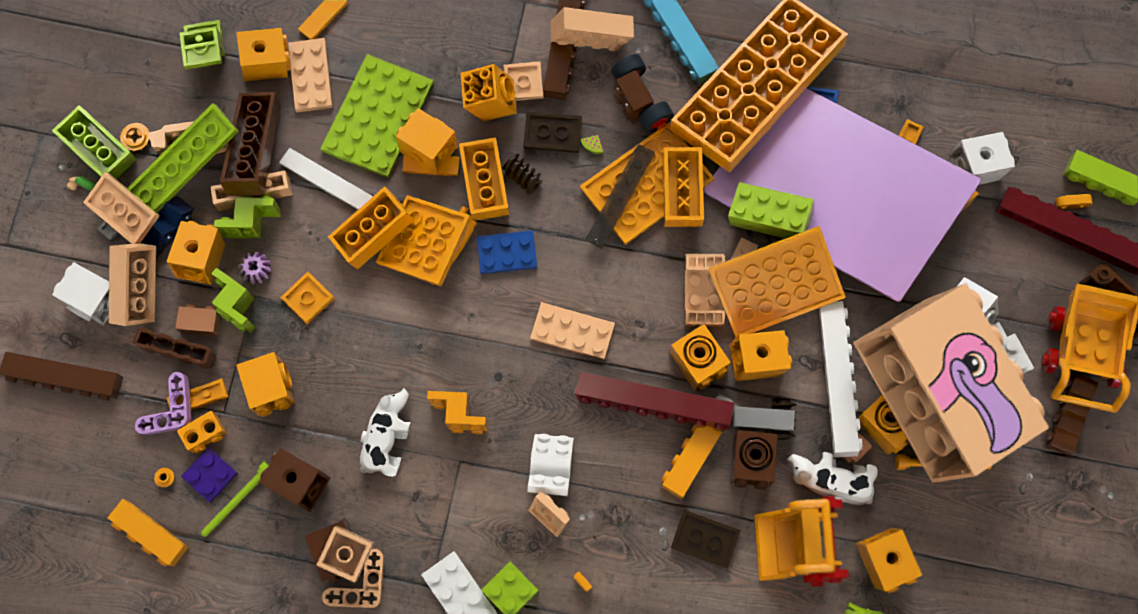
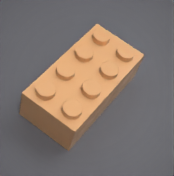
(591, 29)
(132, 284)

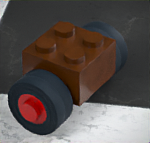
(636, 98)

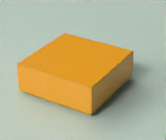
(580, 579)

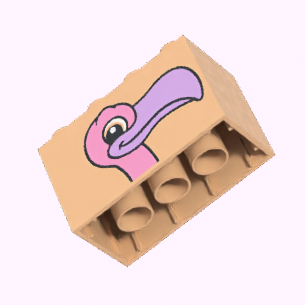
(952, 385)

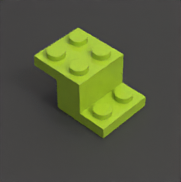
(202, 44)
(248, 217)
(232, 301)

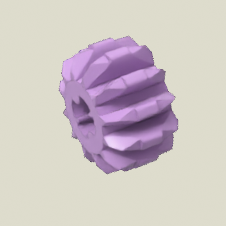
(254, 275)

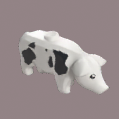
(381, 434)
(831, 481)

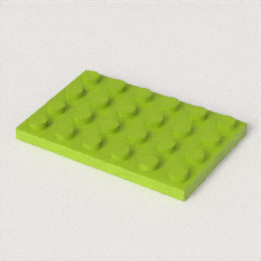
(373, 113)

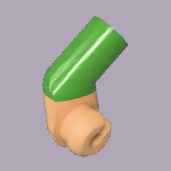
(79, 181)

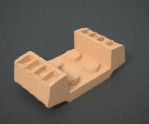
(168, 134)
(701, 295)

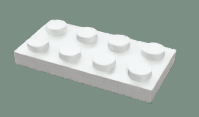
(456, 587)

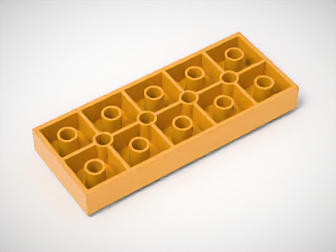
(758, 83)

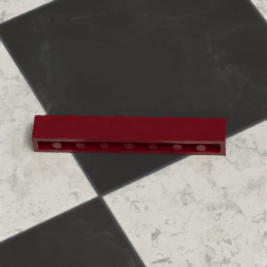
(1069, 229)
(655, 401)

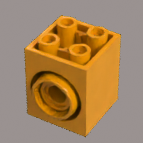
(263, 54)
(488, 92)
(425, 139)
(196, 252)
(760, 355)
(700, 370)
(266, 384)
(886, 434)
(899, 567)

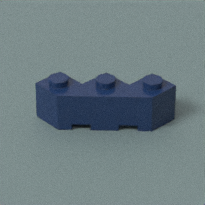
(167, 224)

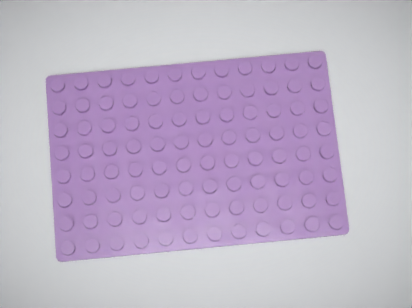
(872, 191)

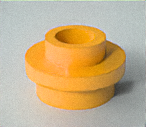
(169, 480)

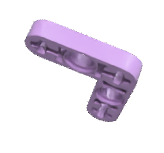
(175, 412)

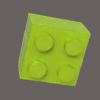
(510, 590)

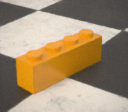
(690, 461)
(148, 533)

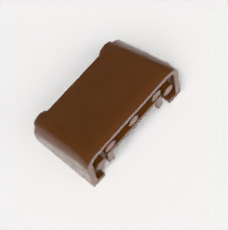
(1105, 277)

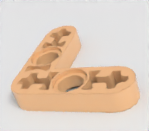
(367, 587)

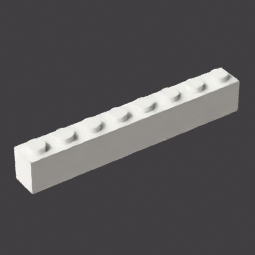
(839, 380)

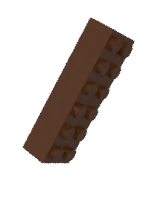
(251, 148)

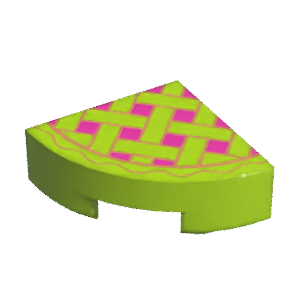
(592, 144)

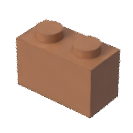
(198, 320)

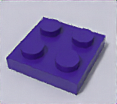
(209, 475)

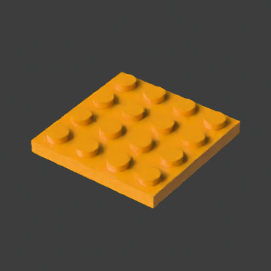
(427, 243)

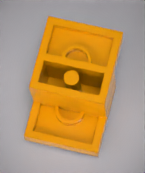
(457, 411)

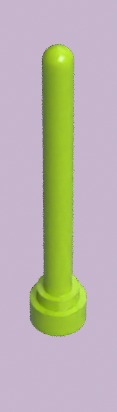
(235, 501)

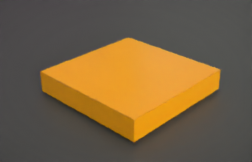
(307, 298)

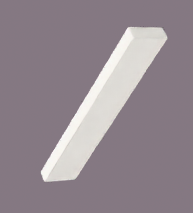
(324, 179)

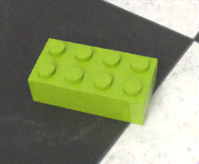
(93, 143)
(770, 211)

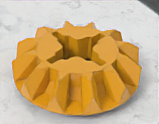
(129, 132)

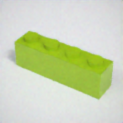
(1103, 177)

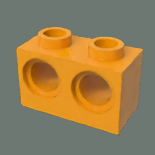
(200, 427)

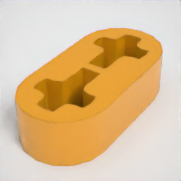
(1074, 201)

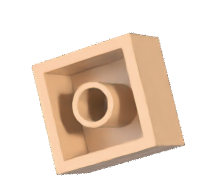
(345, 553)

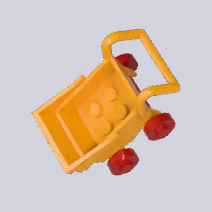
(1093, 341)
(791, 542)

